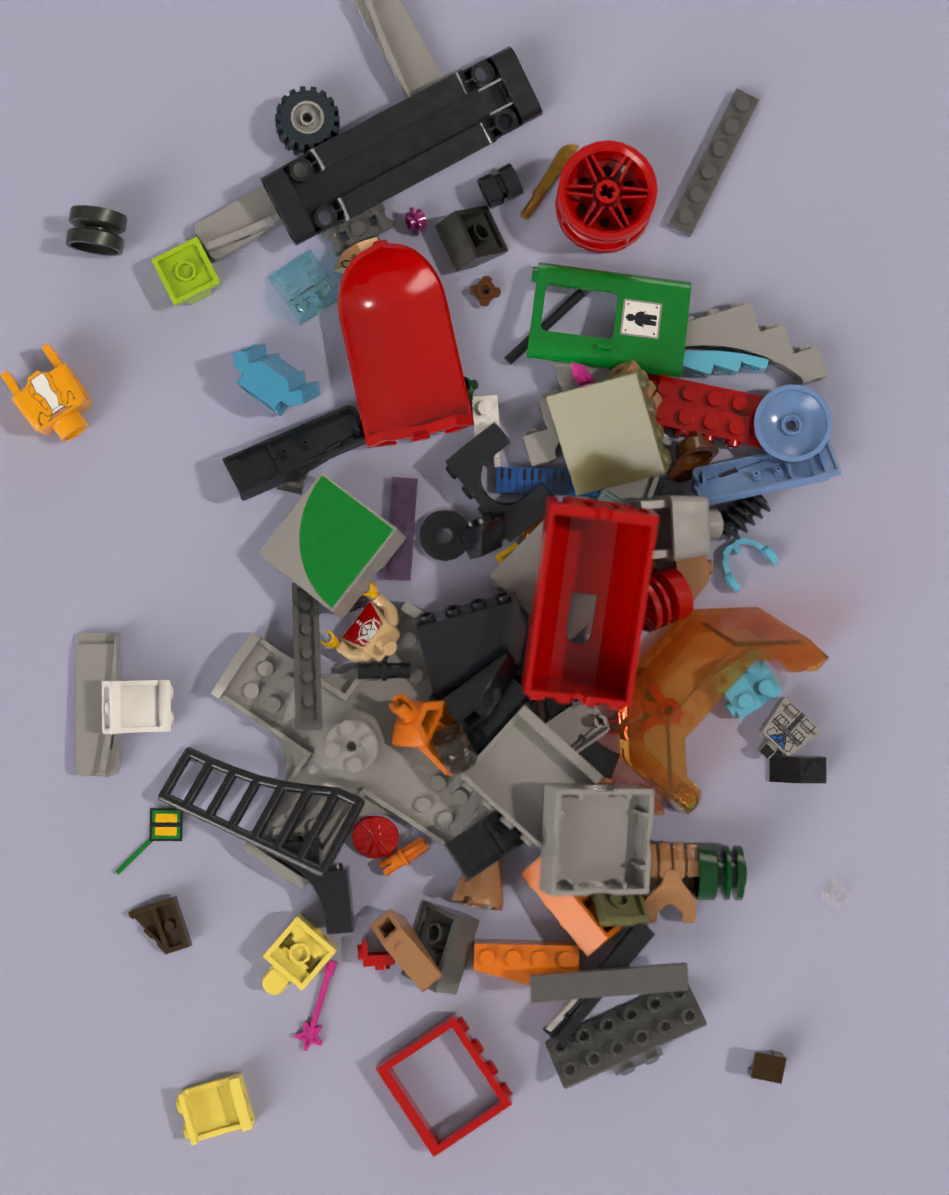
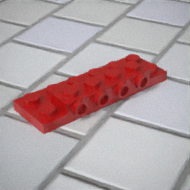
(711, 409)

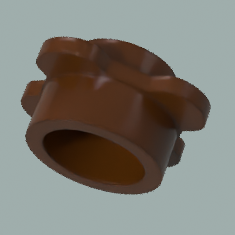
(486, 283)

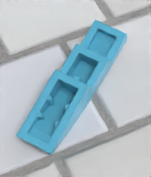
(703, 362)

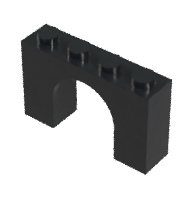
(467, 466)

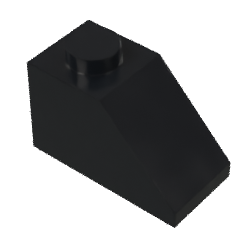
(797, 769)

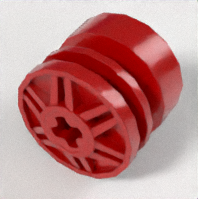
(667, 599)

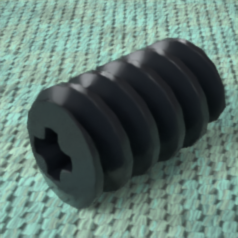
(743, 514)

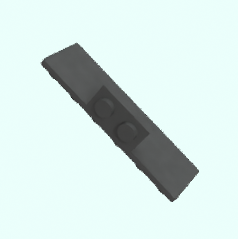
(626, 1036)

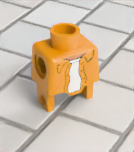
(52, 399)

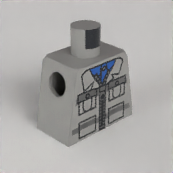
(786, 730)

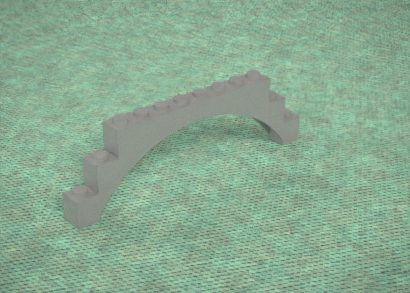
(726, 331)

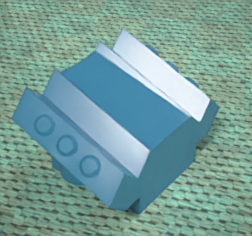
(272, 379)

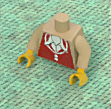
(371, 633)

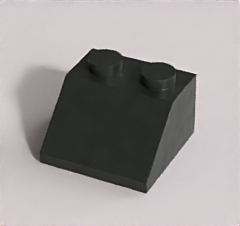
(471, 237)

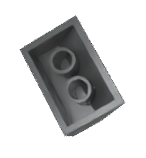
(448, 940)

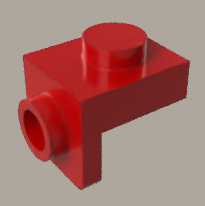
(379, 959)

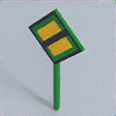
(165, 825)

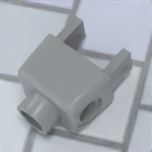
(683, 526)

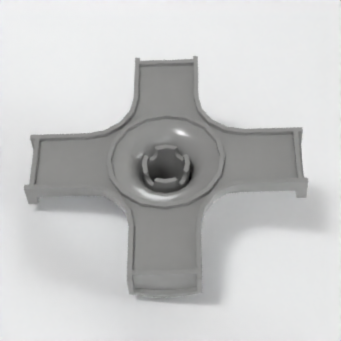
(351, 748)

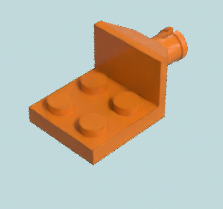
(418, 723)

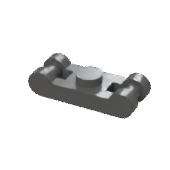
(359, 228)

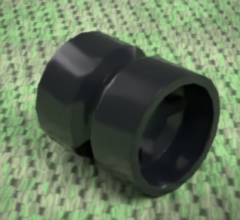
(499, 186)

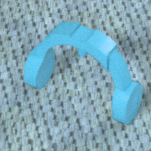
(766, 551)

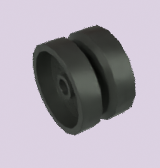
(96, 230)

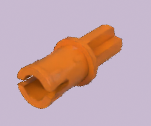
(404, 856)

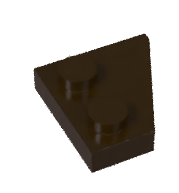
(164, 924)

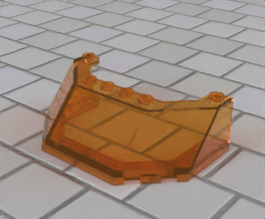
(687, 677)

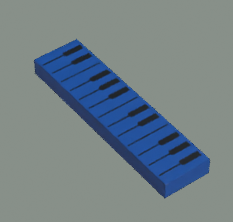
(522, 480)

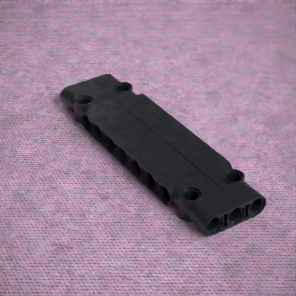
(402, 145)

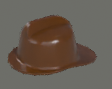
(691, 453)

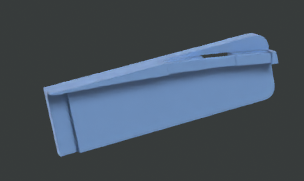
(762, 475)

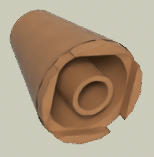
(482, 890)

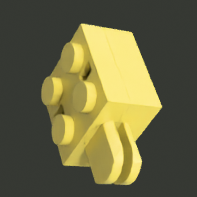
(296, 956)

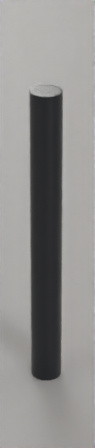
(550, 321)

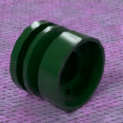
(721, 872)

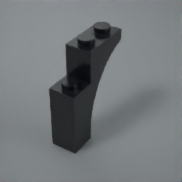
(333, 889)

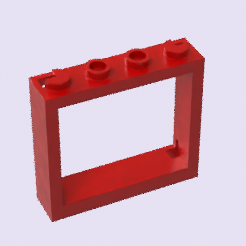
(409, 1107)

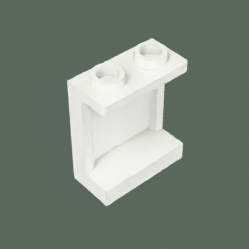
(136, 706)

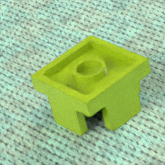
(187, 272)

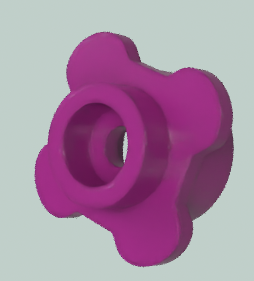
(415, 220)

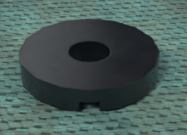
(429, 535)

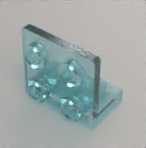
(305, 287)

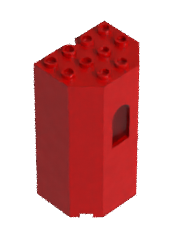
(599, 552)

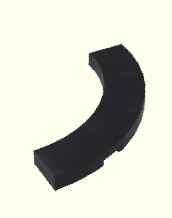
(595, 754)

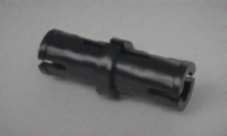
(383, 670)

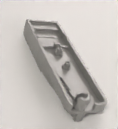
(400, 44)
(95, 662)

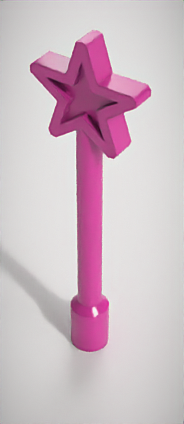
(311, 1031)

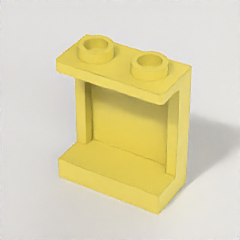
(215, 1108)

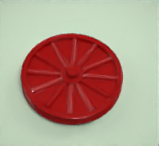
(375, 837)

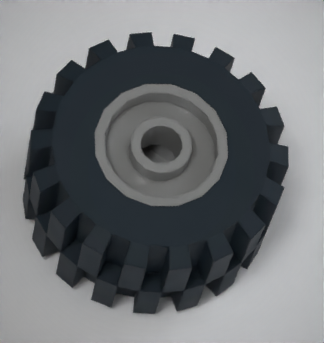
(306, 119)

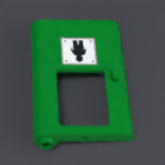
(647, 322)

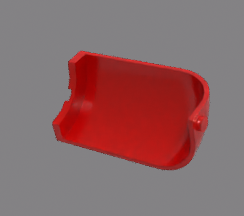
(401, 347)

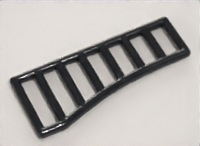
(280, 786)

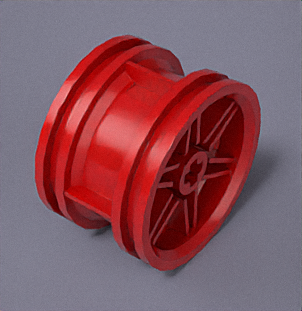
(587, 164)

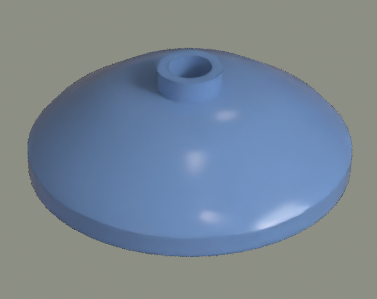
(803, 409)

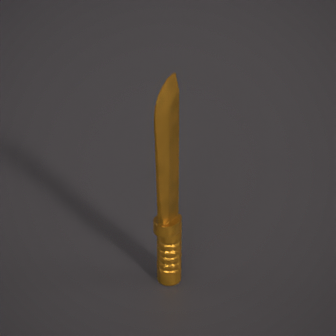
(548, 179)

